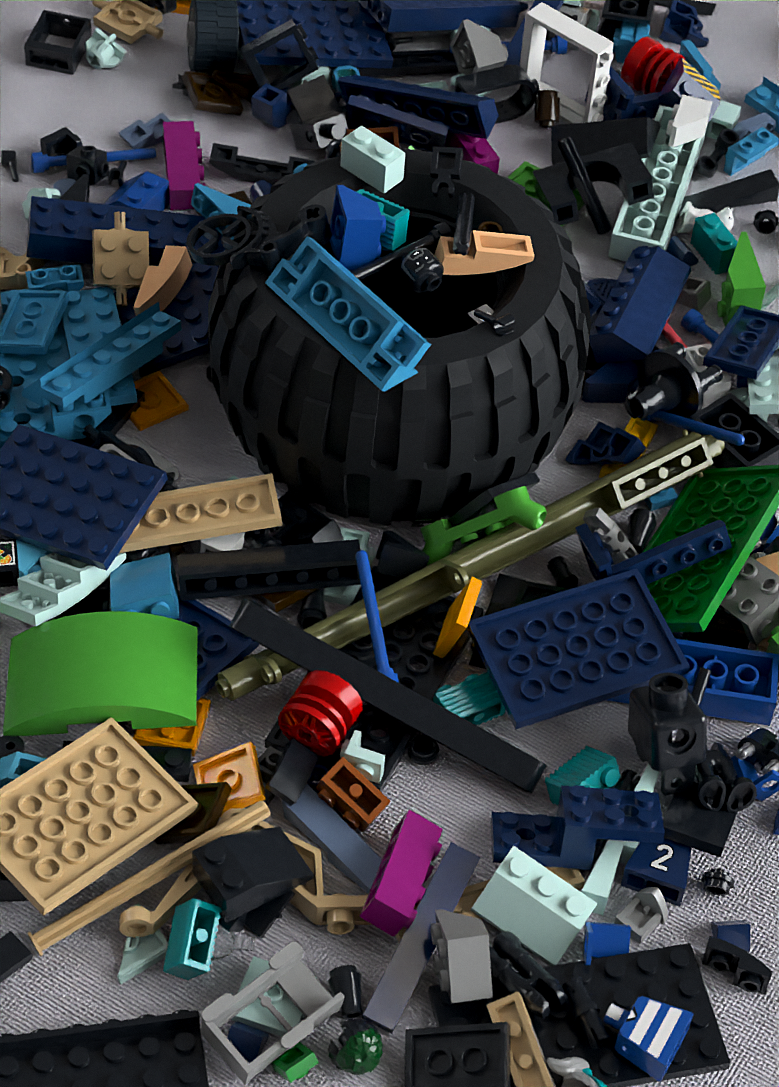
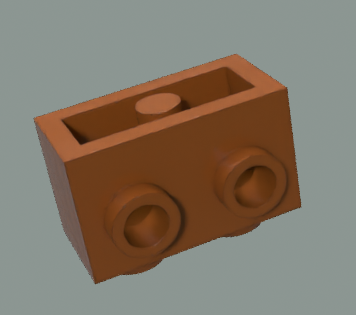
(352, 795)

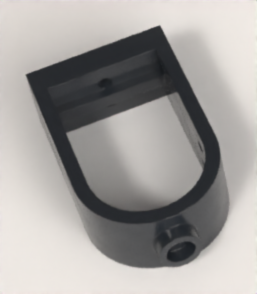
(499, 78)

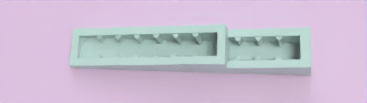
(615, 851)

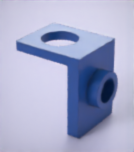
(747, 770)
(605, 940)

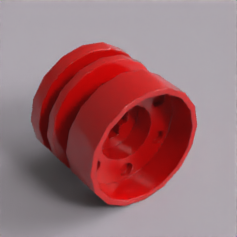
(649, 65)
(320, 712)

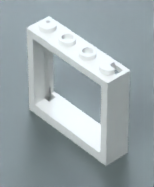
(546, 18)

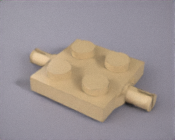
(128, 19)
(120, 258)

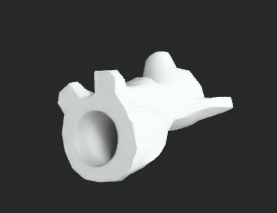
(689, 214)

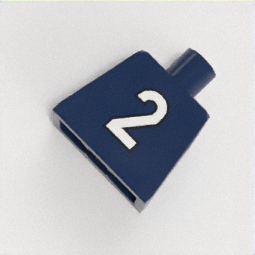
(660, 867)

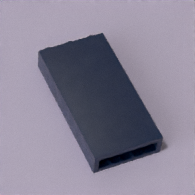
(441, 14)

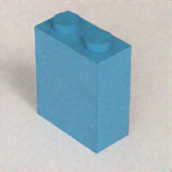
(146, 587)

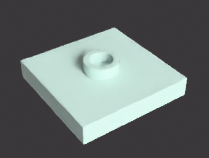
(259, 1016)

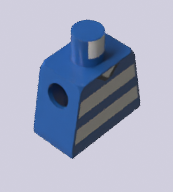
(649, 1033)

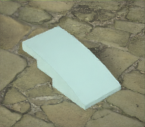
(54, 588)

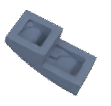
(144, 135)

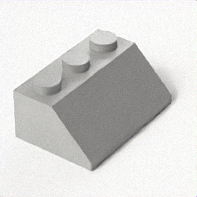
(477, 49)

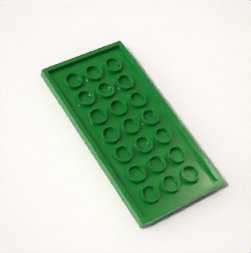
(746, 503)

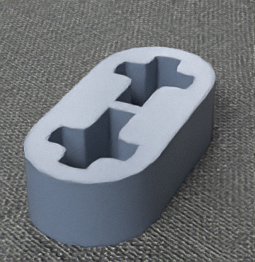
(754, 123)

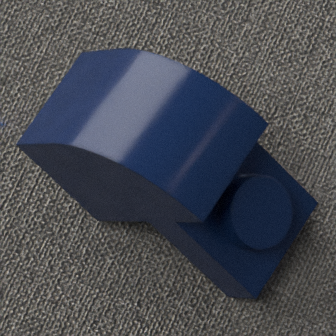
(271, 105)

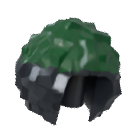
(360, 1048)

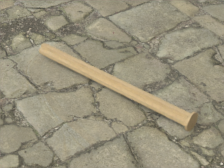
(144, 879)

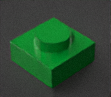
(295, 1062)

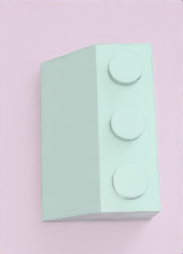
(534, 906)

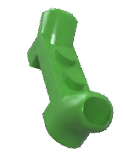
(511, 505)

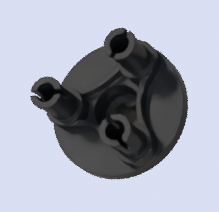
(670, 384)

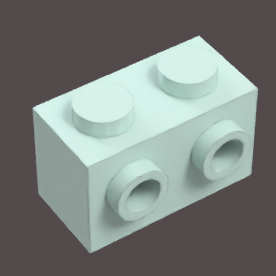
(372, 159)

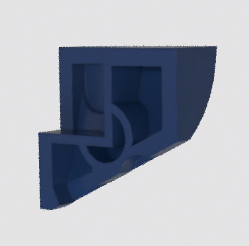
(682, 24)
(606, 446)

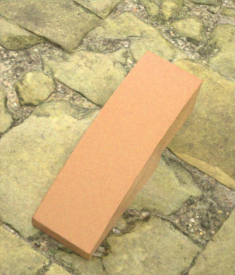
(486, 253)
(164, 281)

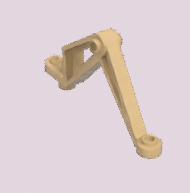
(336, 911)

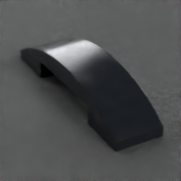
(251, 169)

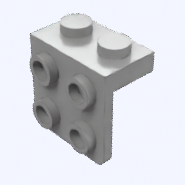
(754, 600)

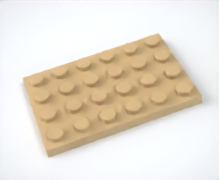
(84, 814)

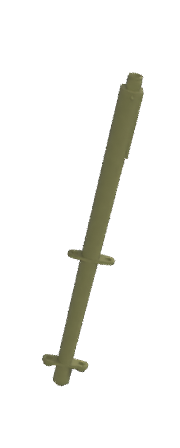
(490, 554)

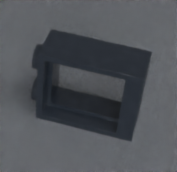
(249, 50)
(53, 56)

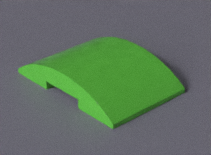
(101, 669)

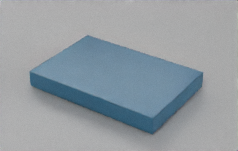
(31, 321)

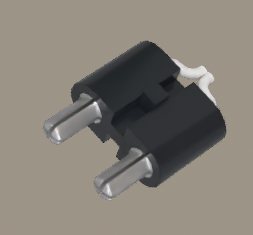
(760, 747)

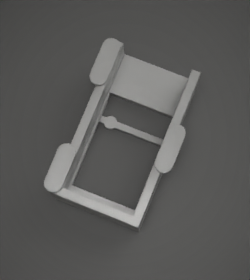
(300, 987)

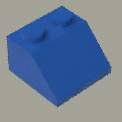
(142, 192)
(355, 228)

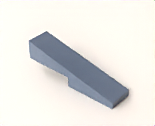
(330, 832)

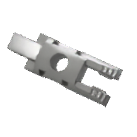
(610, 535)

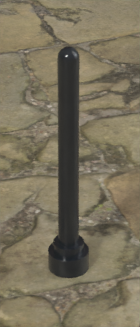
(394, 257)

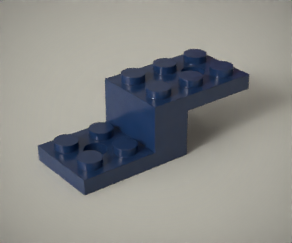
(580, 820)

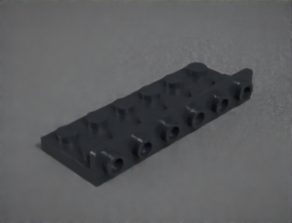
(108, 1054)

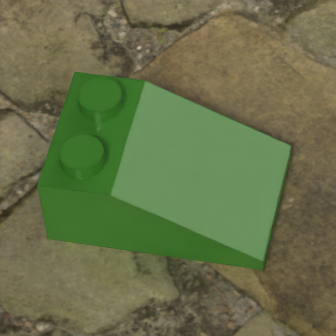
(743, 281)

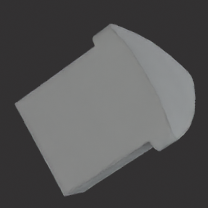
(644, 913)

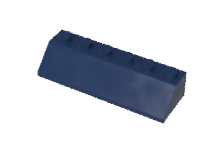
(459, 111)
(638, 305)

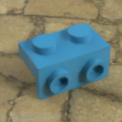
(697, 61)
(749, 150)

